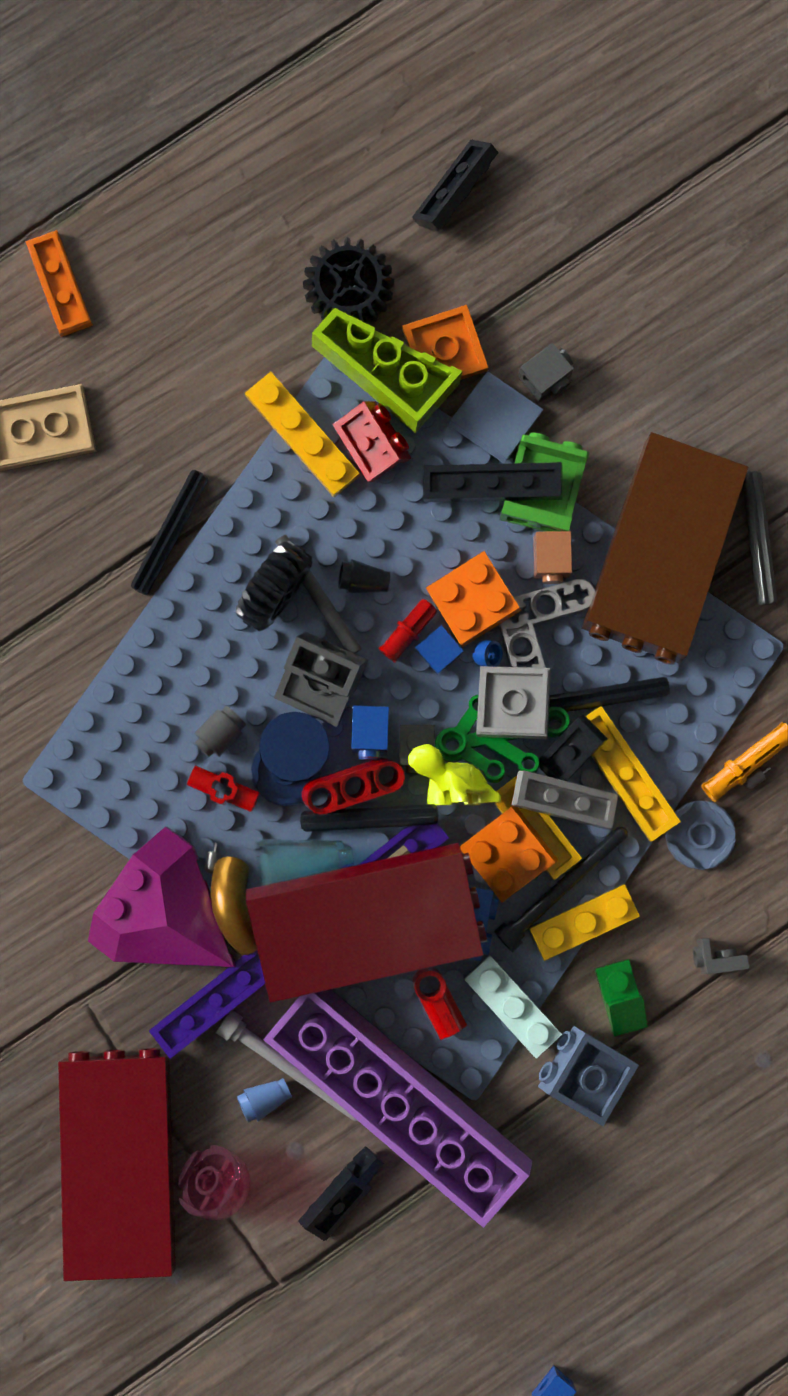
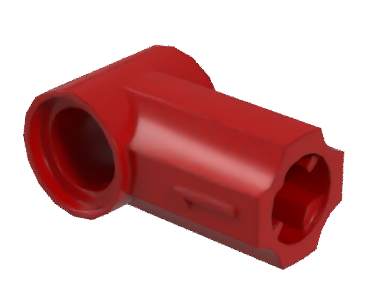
(439, 1005)

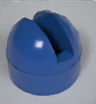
(491, 647)

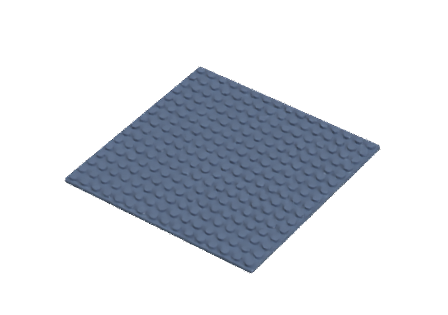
(131, 738)

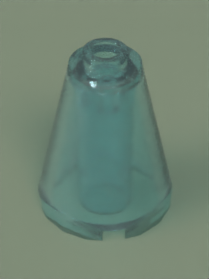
(300, 858)

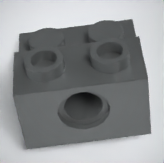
(326, 664)

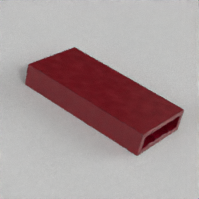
(365, 922)
(116, 1165)

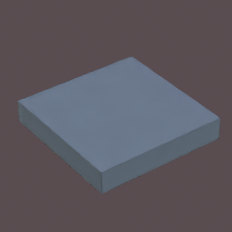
(495, 417)

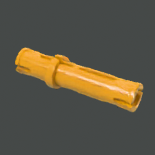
(737, 771)

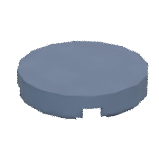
(703, 835)

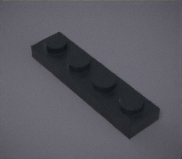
(493, 482)

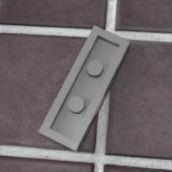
(564, 799)

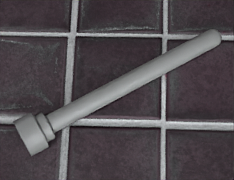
(235, 1029)

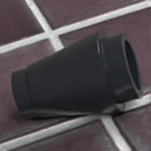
(362, 578)

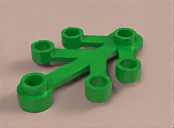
(500, 745)

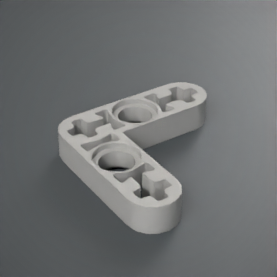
(524, 627)

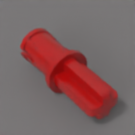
(408, 630)

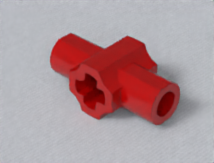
(206, 782)

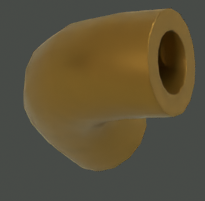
(230, 904)

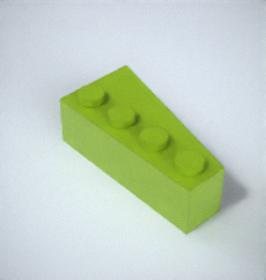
(393, 374)

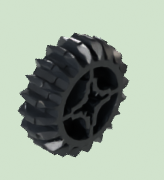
(361, 260)
(274, 585)

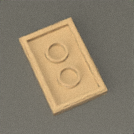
(45, 427)

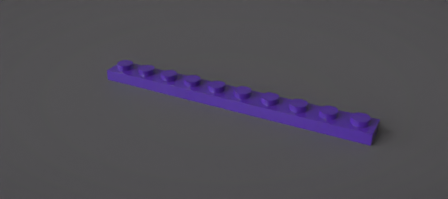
(240, 982)

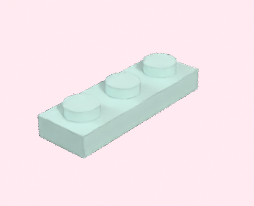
(512, 1006)

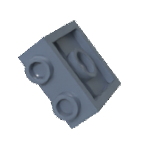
(586, 1075)

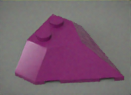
(160, 909)

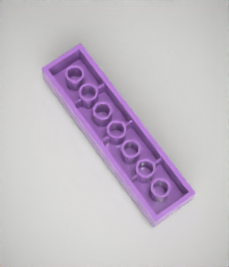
(400, 1103)

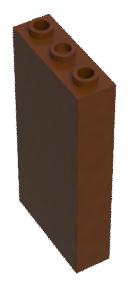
(665, 549)

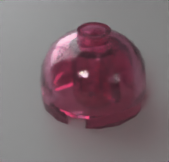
(214, 1184)

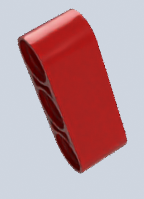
(369, 788)

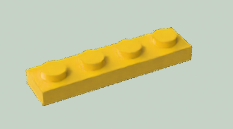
(302, 434)
(631, 780)

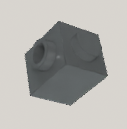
(547, 372)

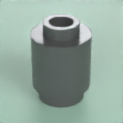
(219, 732)

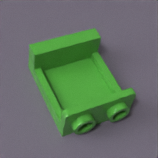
(548, 514)

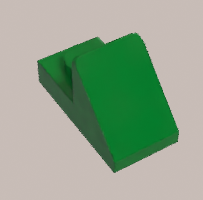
(621, 997)

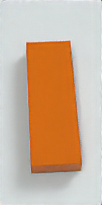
(59, 283)

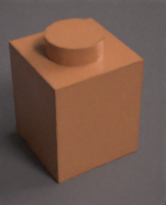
(552, 556)

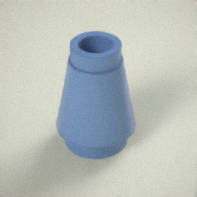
(263, 1099)

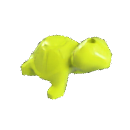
(451, 780)

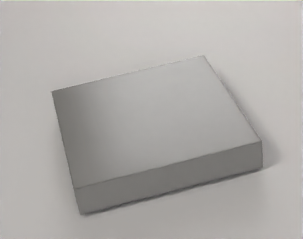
(513, 702)

